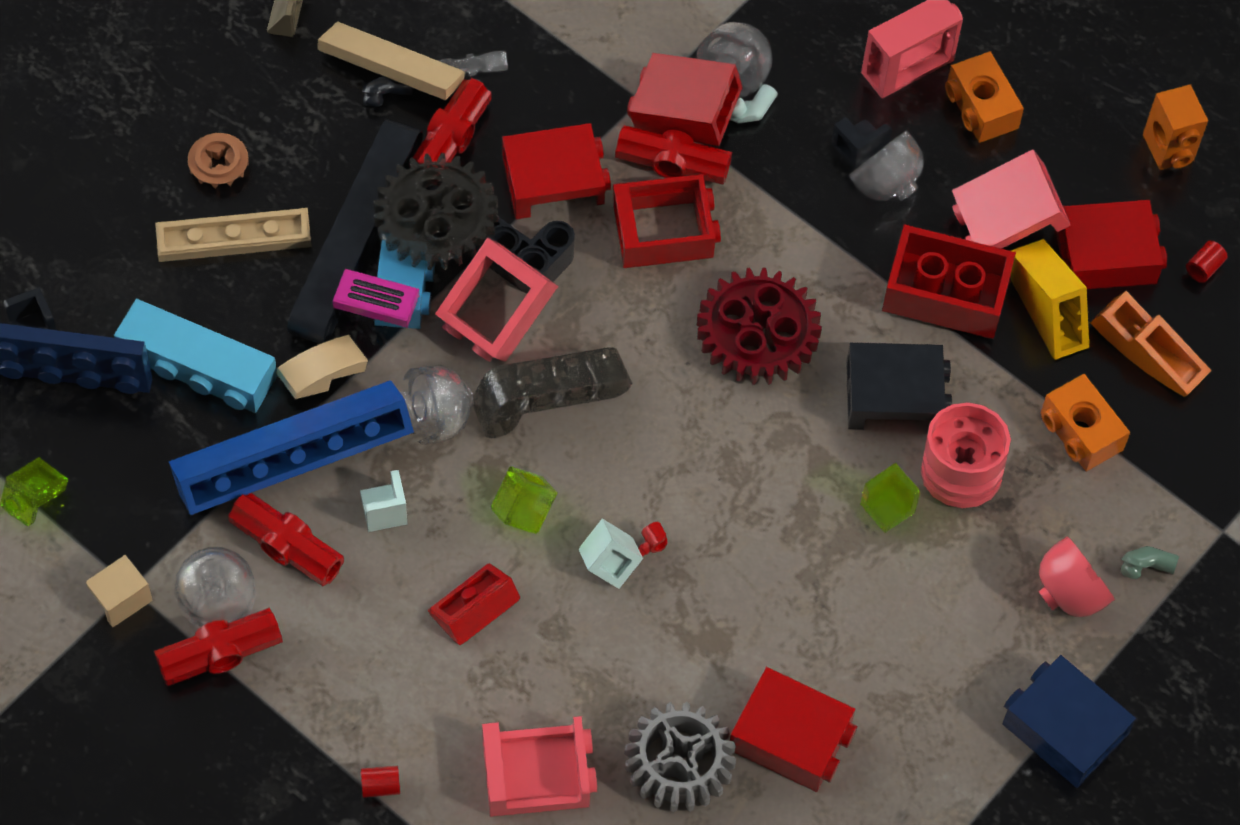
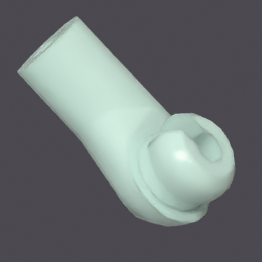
(755, 109)

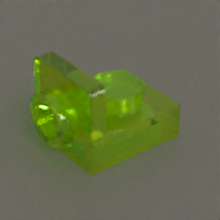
(30, 489)

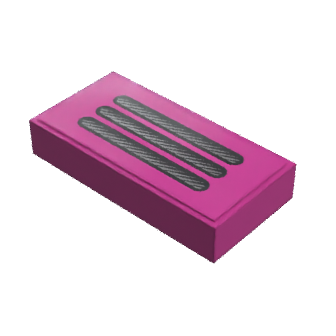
(376, 298)

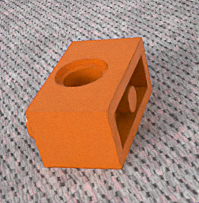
(983, 78)
(1175, 127)
(1082, 402)

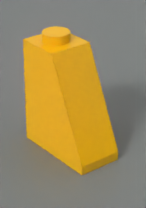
(1052, 298)

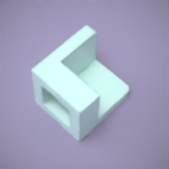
(385, 505)
(610, 553)

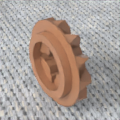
(215, 147)

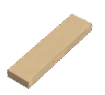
(391, 60)
(233, 234)

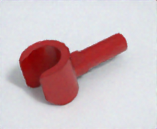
(654, 538)

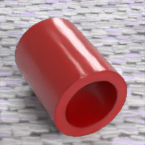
(1206, 261)
(380, 781)

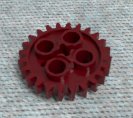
(728, 336)

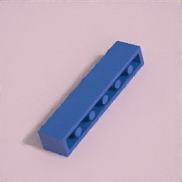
(291, 447)

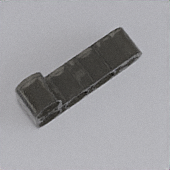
(545, 385)

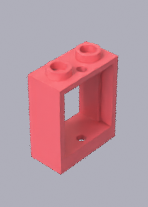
(911, 45)
(520, 321)

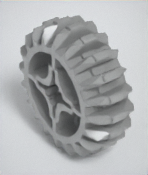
(705, 739)

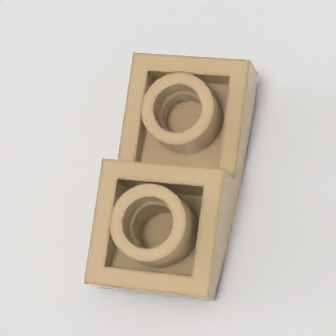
(316, 367)

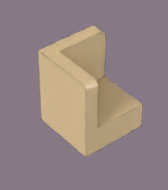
(120, 590)

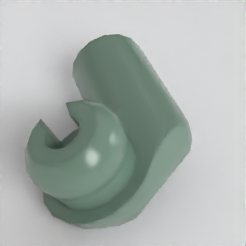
(1147, 557)

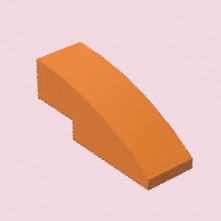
(1150, 344)

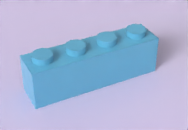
(200, 356)

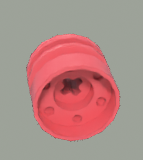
(965, 455)

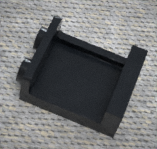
(895, 382)

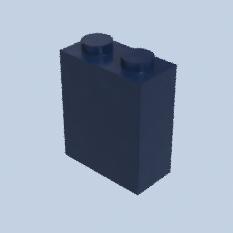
(1067, 720)

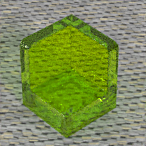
(890, 497)
(523, 500)

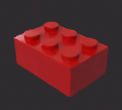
(948, 281)

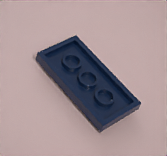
(74, 358)

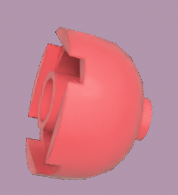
(1072, 582)

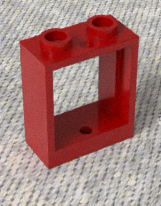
(658, 194)

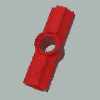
(454, 126)
(673, 154)
(286, 539)
(218, 646)

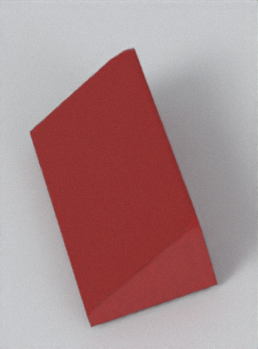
(475, 603)

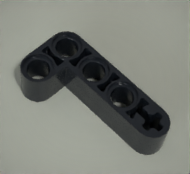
(535, 251)

